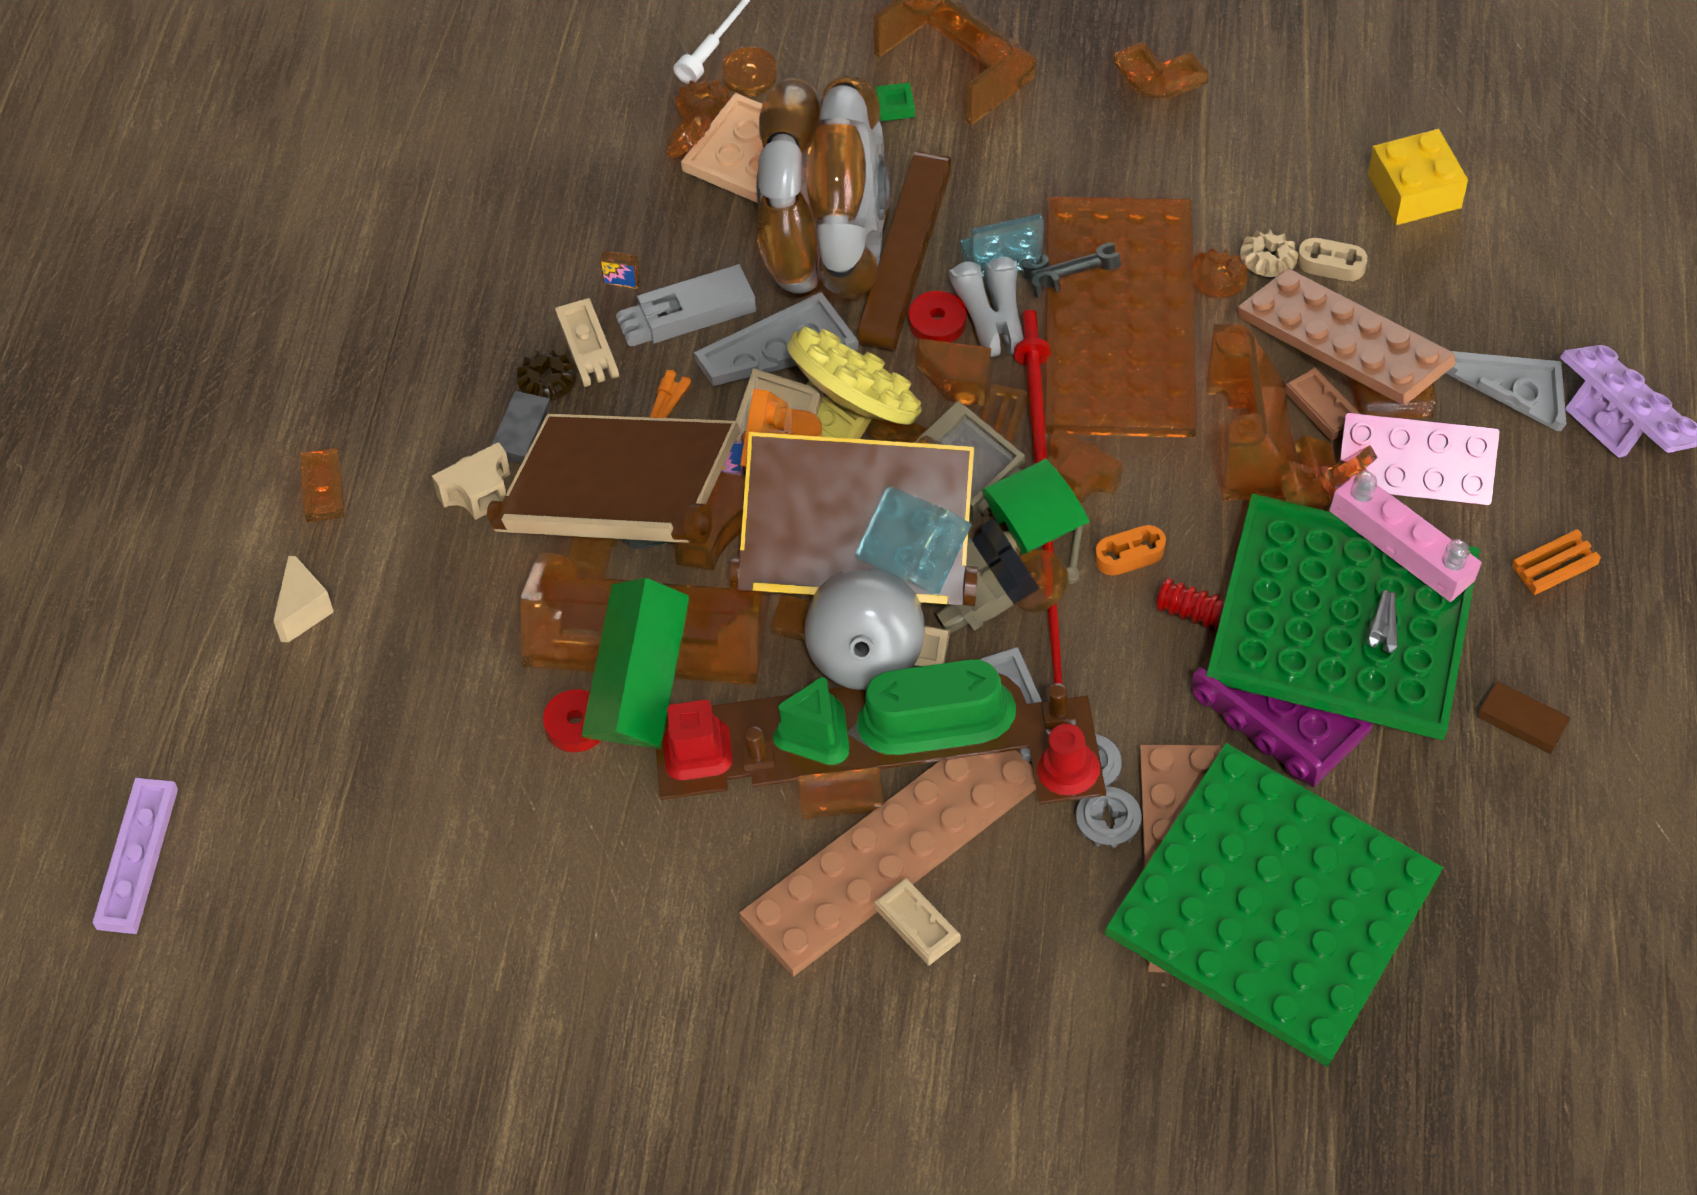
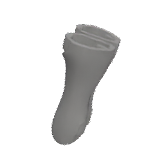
(1001, 283)

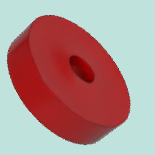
(937, 304)
(557, 720)

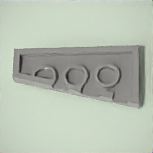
(765, 342)

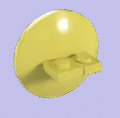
(852, 385)

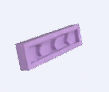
(135, 856)

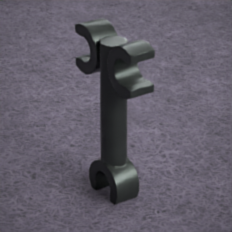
(1048, 276)

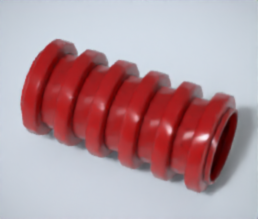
(1190, 603)

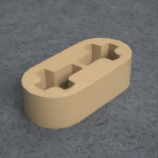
(1332, 259)

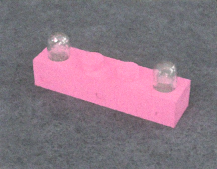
(1405, 536)

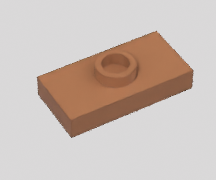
(1320, 402)

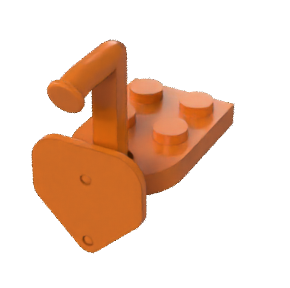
(773, 415)

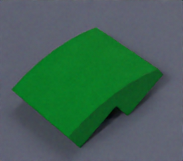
(1035, 506)

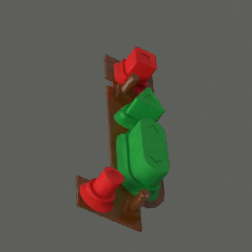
(903, 714)

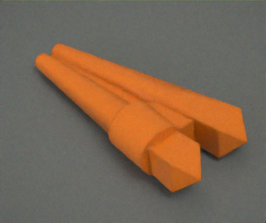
(669, 394)

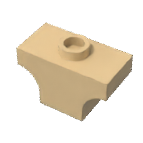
(474, 481)

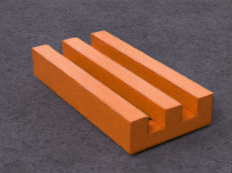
(1548, 550)

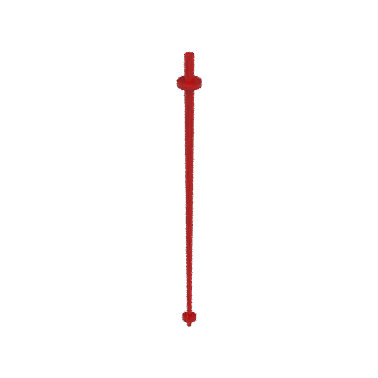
(1033, 353)

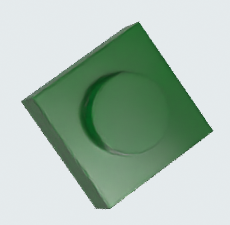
(895, 101)

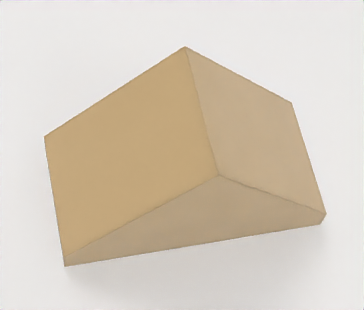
(300, 601)

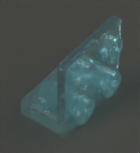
(1012, 239)
(913, 540)

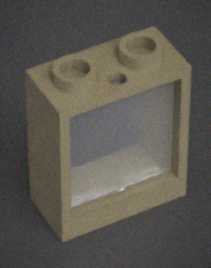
(993, 454)

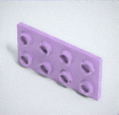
(1620, 405)

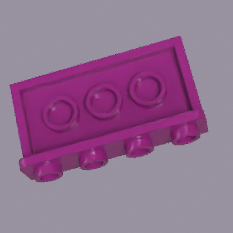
(1298, 736)

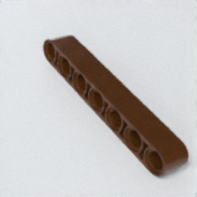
(904, 251)

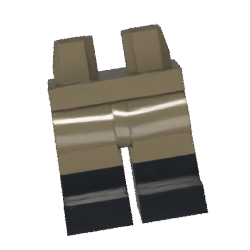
(1000, 580)

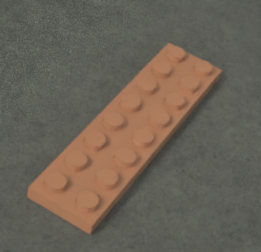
(894, 842)

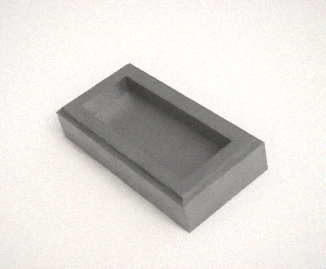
(521, 424)

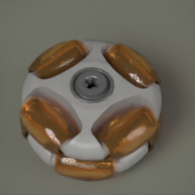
(822, 186)

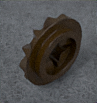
(556, 384)

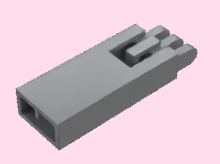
(702, 300)

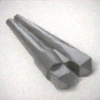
(1383, 625)

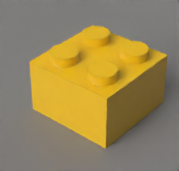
(1417, 176)

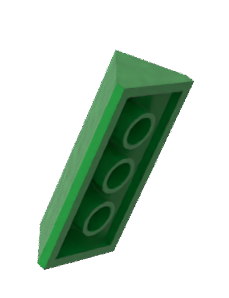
(636, 664)

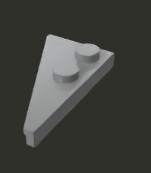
(1520, 383)

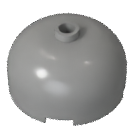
(863, 627)

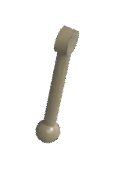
(1073, 573)

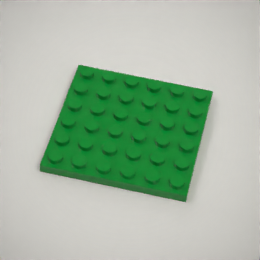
(1302, 619)
(1274, 903)

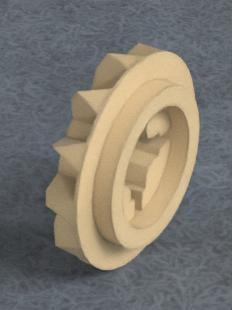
(1264, 262)

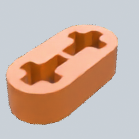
(1130, 550)

